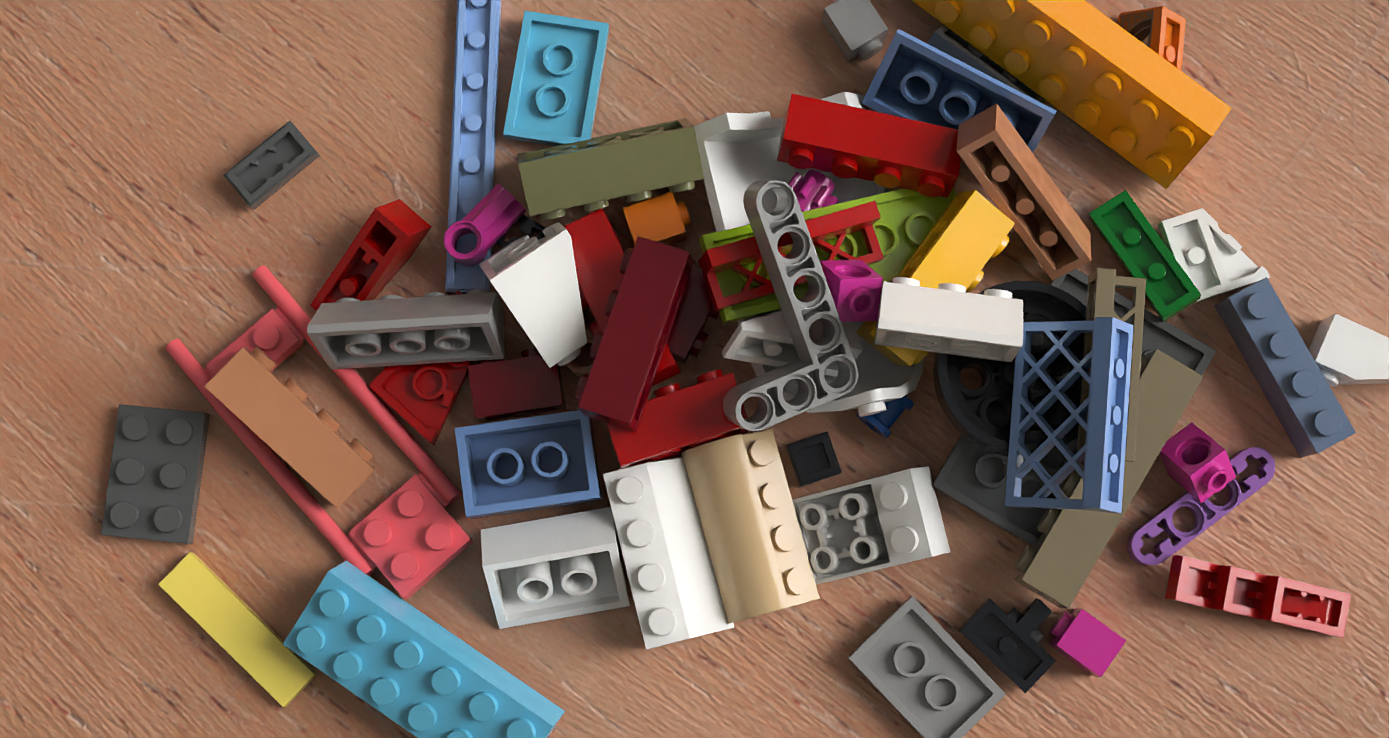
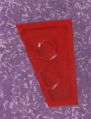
(422, 392)

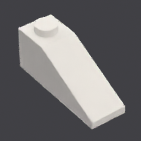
(769, 342)
(1350, 353)

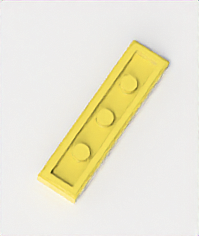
(237, 629)

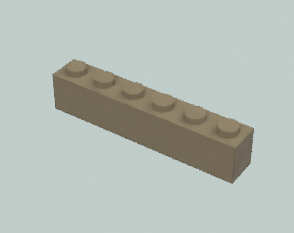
(1076, 538)

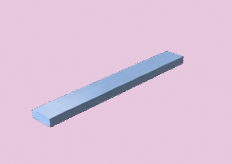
(473, 128)

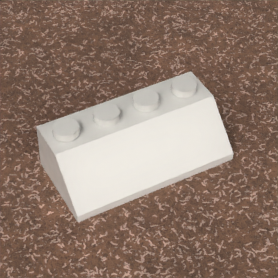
(665, 552)

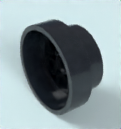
(968, 407)

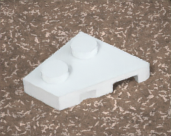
(1208, 254)

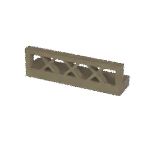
(1101, 304)

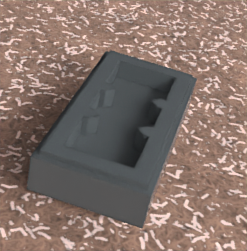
(271, 165)

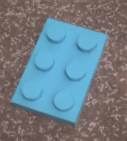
(556, 79)

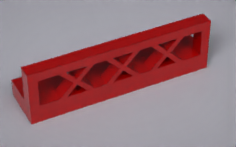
(821, 229)

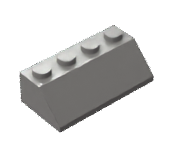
(410, 330)

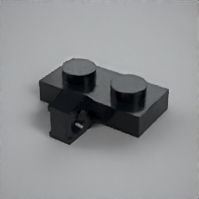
(1011, 640)

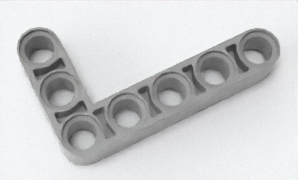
(798, 314)

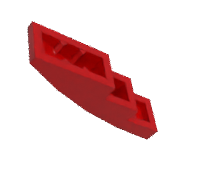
(1258, 596)

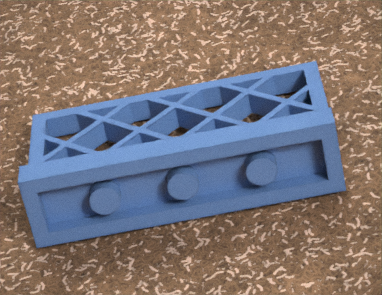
(1104, 425)

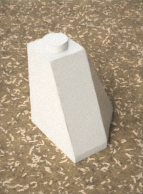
(542, 292)

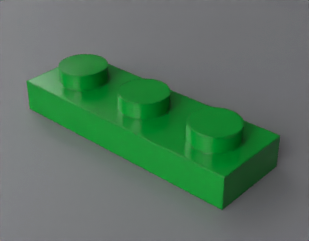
(1144, 255)

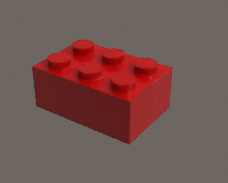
(678, 421)

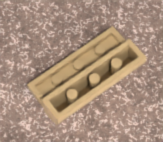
(750, 525)

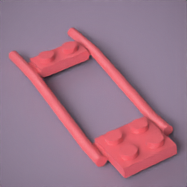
(409, 532)

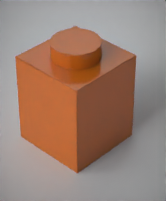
(658, 219)

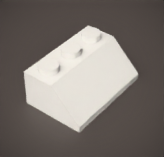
(950, 320)
(554, 567)

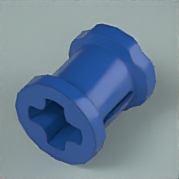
(882, 421)

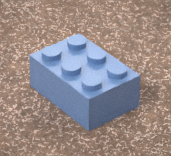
(528, 464)

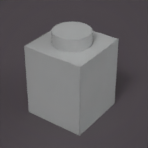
(855, 28)

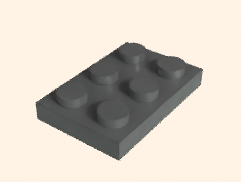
(155, 474)

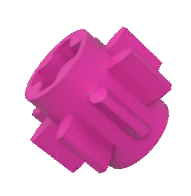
(813, 190)

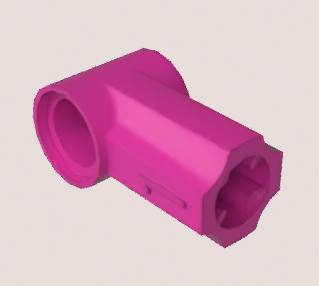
(487, 222)

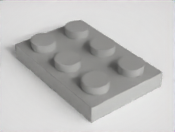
(926, 674)

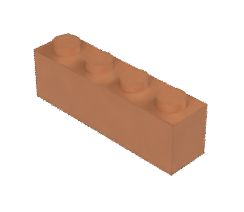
(1024, 192)
(290, 426)

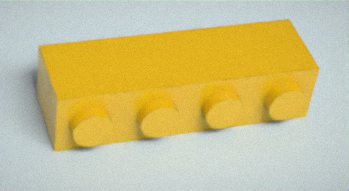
(951, 253)

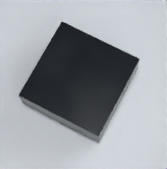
(813, 459)

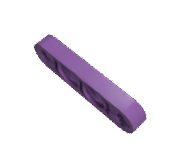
(1204, 513)

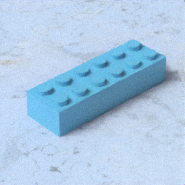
(412, 664)

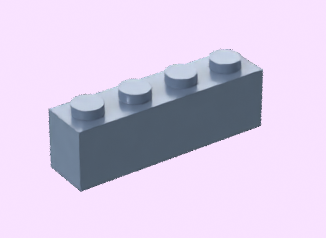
(1284, 368)

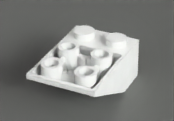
(871, 525)

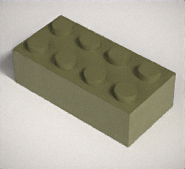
(610, 168)

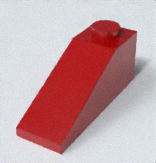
(375, 254)

